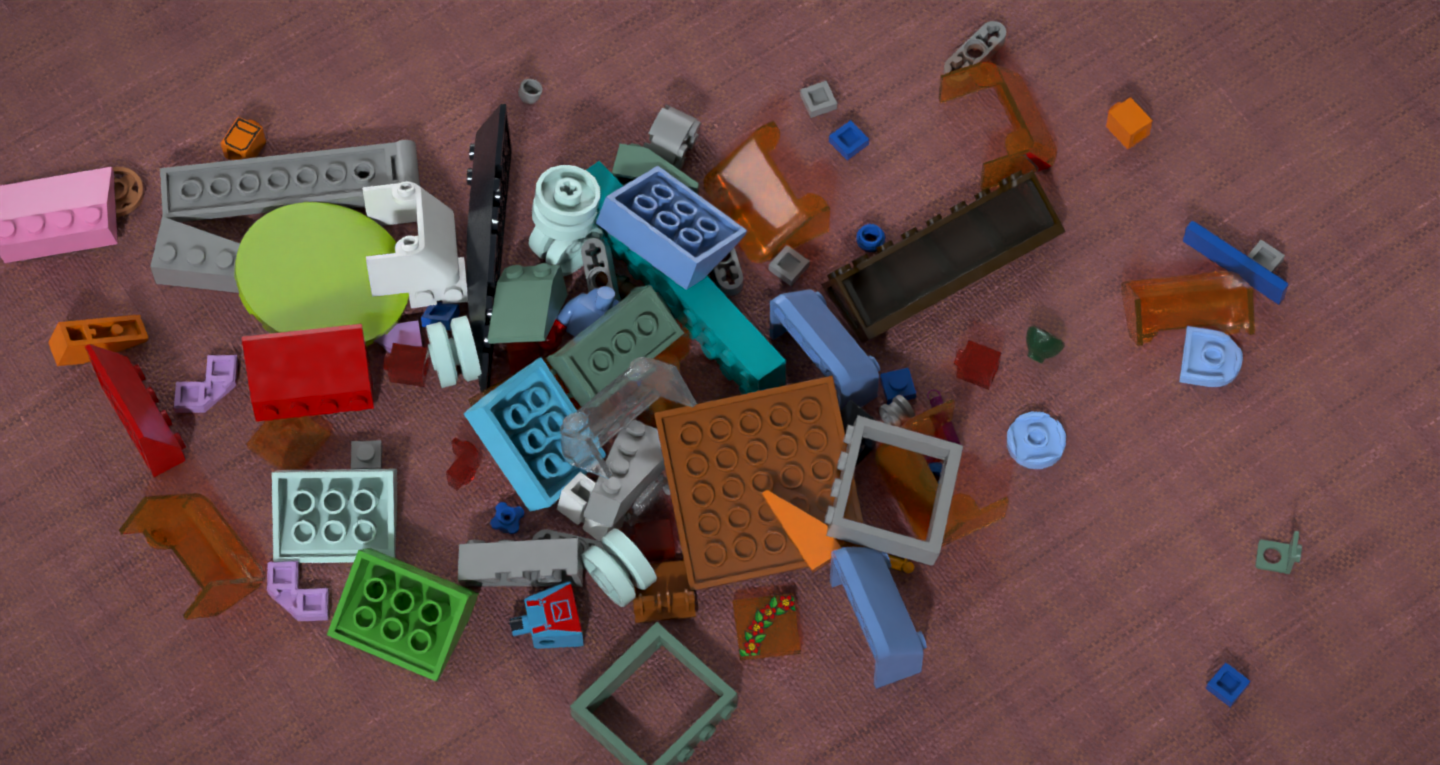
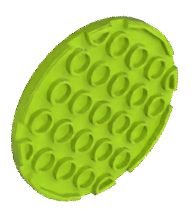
(311, 272)

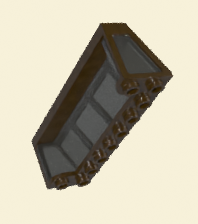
(943, 255)

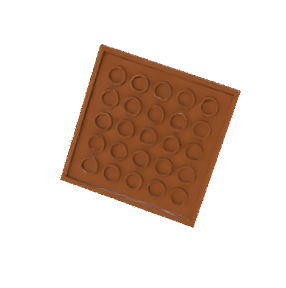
(733, 451)

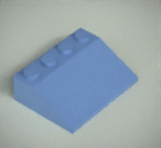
(670, 226)

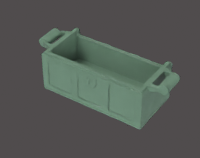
(631, 329)

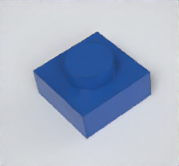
(848, 140)
(440, 313)
(897, 383)
(1228, 684)

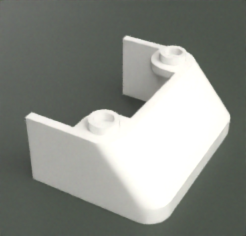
(420, 260)

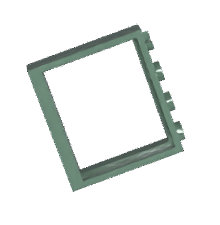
(623, 668)

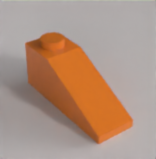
(108, 333)
(804, 531)

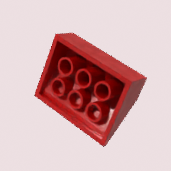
(308, 372)
(137, 409)

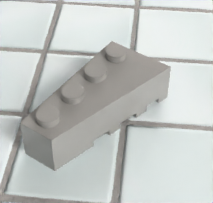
(193, 258)
(634, 463)
(521, 563)

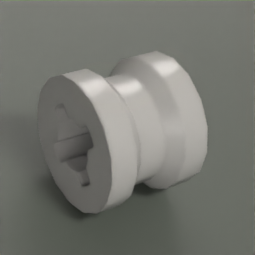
(897, 412)

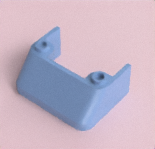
(827, 344)
(879, 612)

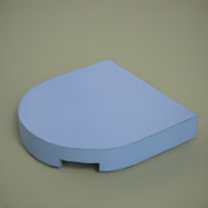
(1209, 358)

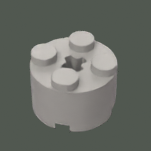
(672, 135)

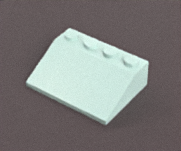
(333, 514)

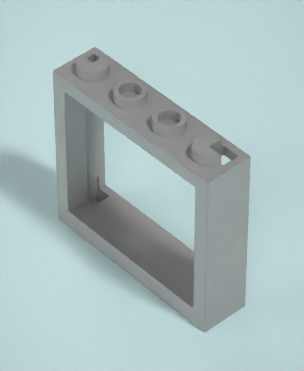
(877, 538)

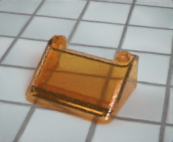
(761, 201)

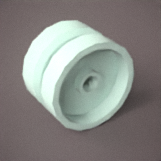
(565, 203)
(562, 252)
(455, 351)
(618, 567)

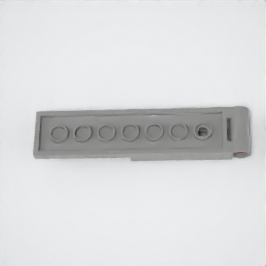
(283, 180)

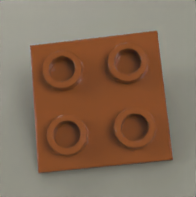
(666, 597)

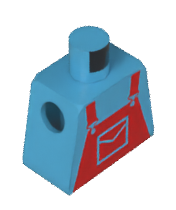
(550, 619)

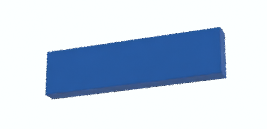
(1235, 261)

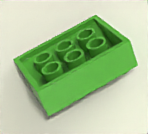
(401, 613)

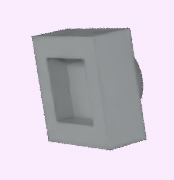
(818, 99)
(1266, 256)
(789, 265)
(366, 454)

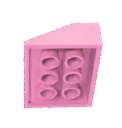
(57, 215)

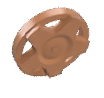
(124, 191)

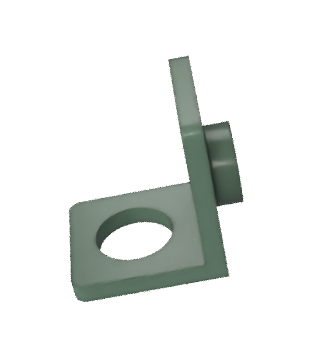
(1289, 554)

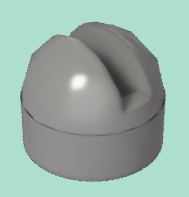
(527, 89)

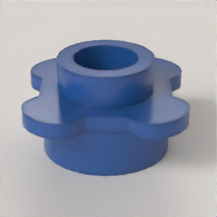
(507, 526)

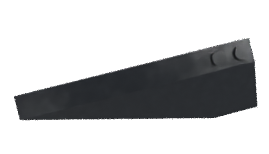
(486, 228)

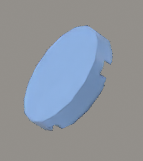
(1036, 440)

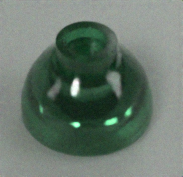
(1042, 344)

